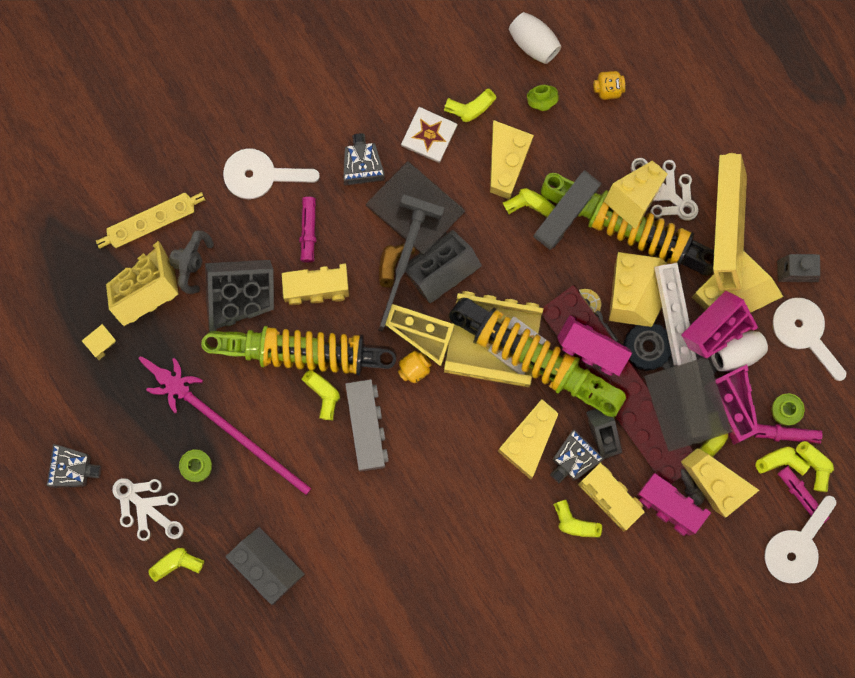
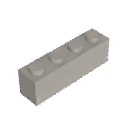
(365, 425)

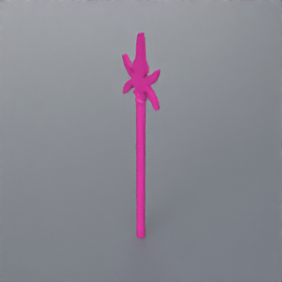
(175, 386)

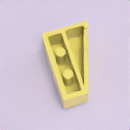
(507, 157)
(635, 192)
(315, 285)
(422, 331)
(529, 439)
(718, 484)
(611, 497)

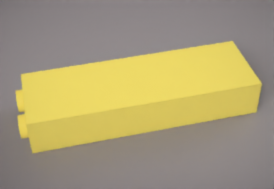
(730, 222)

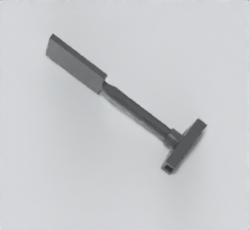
(420, 210)

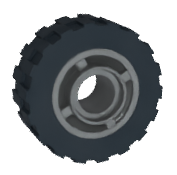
(661, 348)

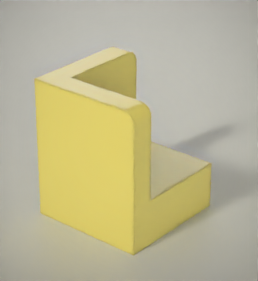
(99, 341)

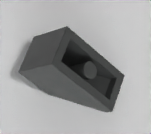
(604, 433)

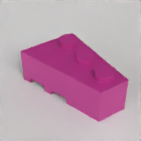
(718, 325)
(593, 347)
(738, 404)
(672, 505)

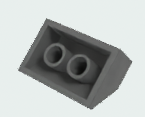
(442, 266)
(265, 565)

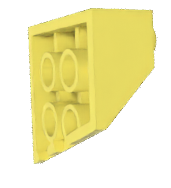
(142, 286)
(757, 288)
(635, 290)

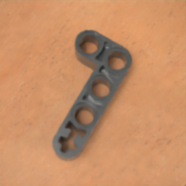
(567, 210)

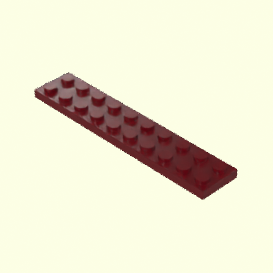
(637, 411)

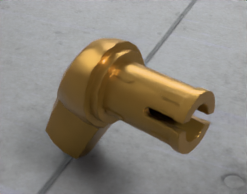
(388, 262)

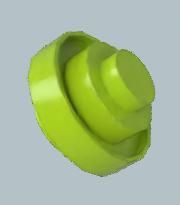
(542, 97)
(787, 409)
(195, 465)

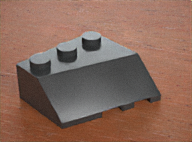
(238, 291)

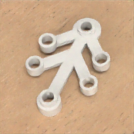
(667, 192)
(144, 507)

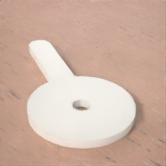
(263, 174)
(806, 336)
(800, 544)

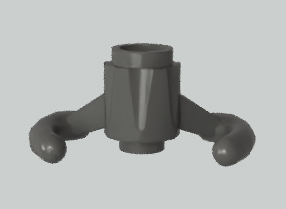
(189, 260)

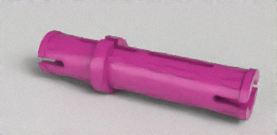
(308, 229)
(786, 433)
(798, 489)

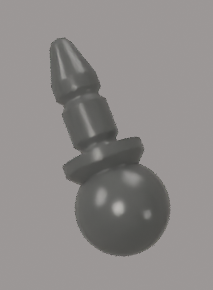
(692, 489)

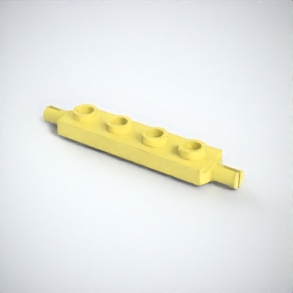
(150, 220)

